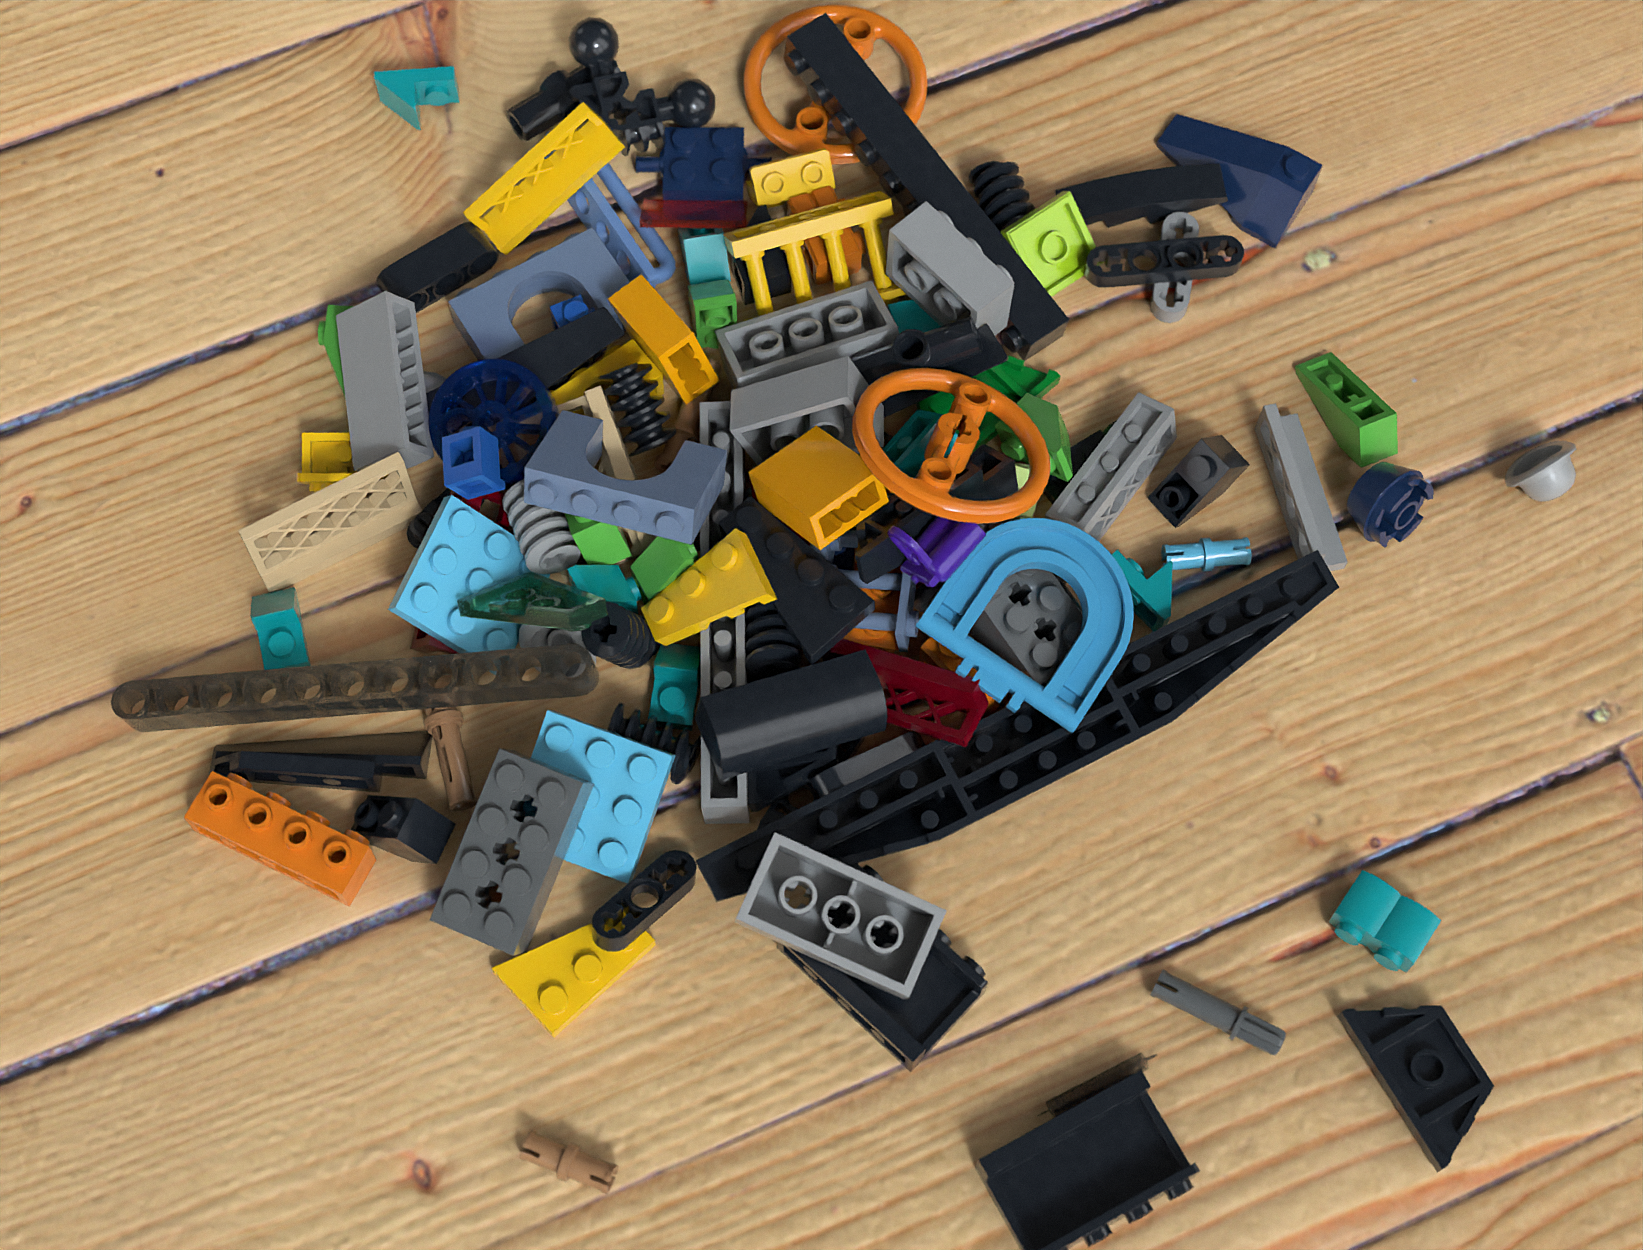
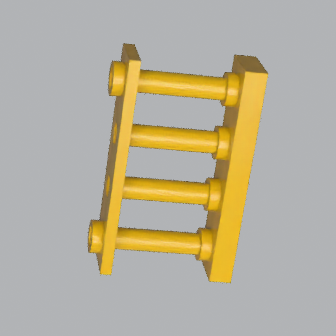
(827, 223)

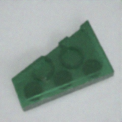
(535, 602)

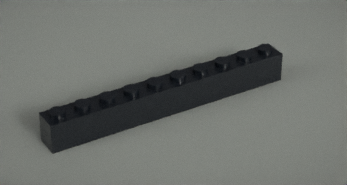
(913, 169)

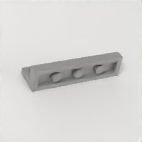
(1117, 467)
(1298, 487)

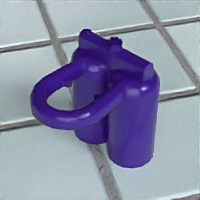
(937, 550)

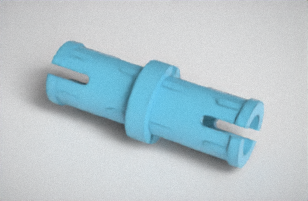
(1207, 554)

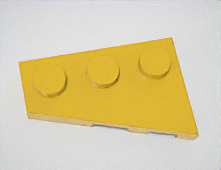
(711, 588)
(568, 974)

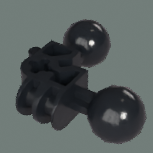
(688, 102)

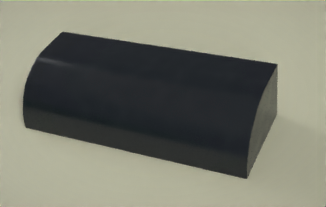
(792, 714)

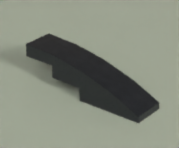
(1149, 194)

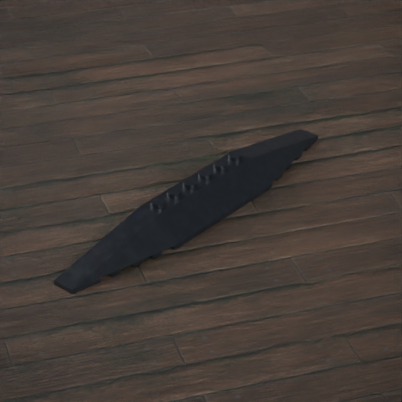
(1021, 752)

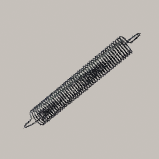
(1105, 1087)

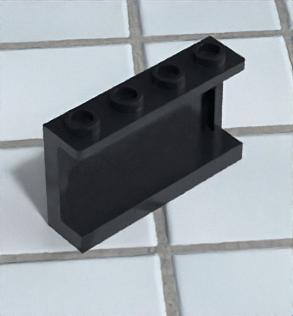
(909, 1025)
(1087, 1169)

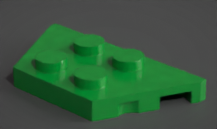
(1009, 378)

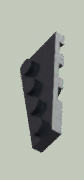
(811, 594)

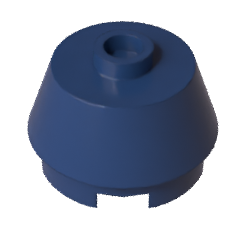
(1388, 502)

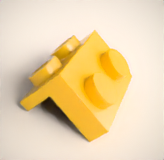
(789, 177)
(325, 459)

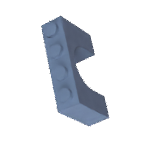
(573, 267)
(666, 505)

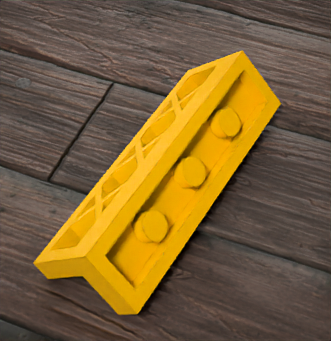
(547, 180)

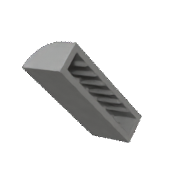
(384, 381)

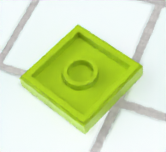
(1053, 242)

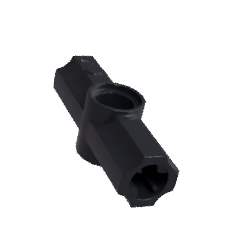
(548, 104)
(937, 349)

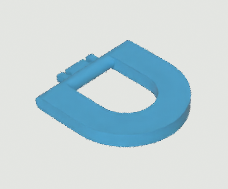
(1103, 600)

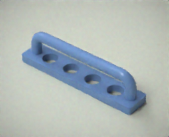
(619, 241)

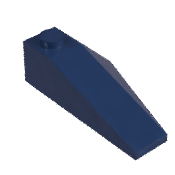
(1261, 178)

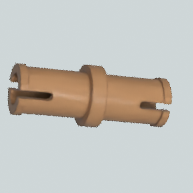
(569, 1162)

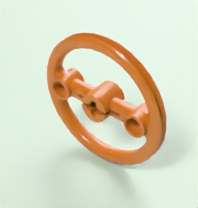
(857, 24)
(936, 475)

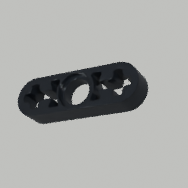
(865, 763)
(638, 918)

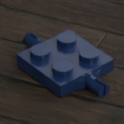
(702, 163)

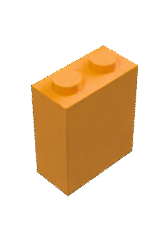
(664, 339)
(818, 487)

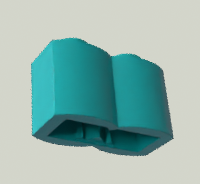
(1384, 922)

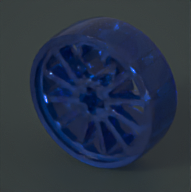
(446, 418)

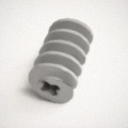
(540, 533)

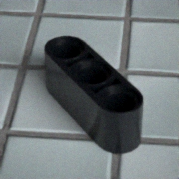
(439, 266)

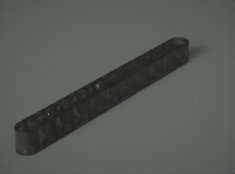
(336, 680)

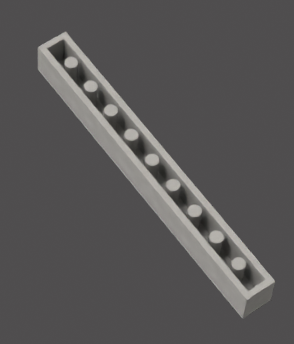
(725, 639)

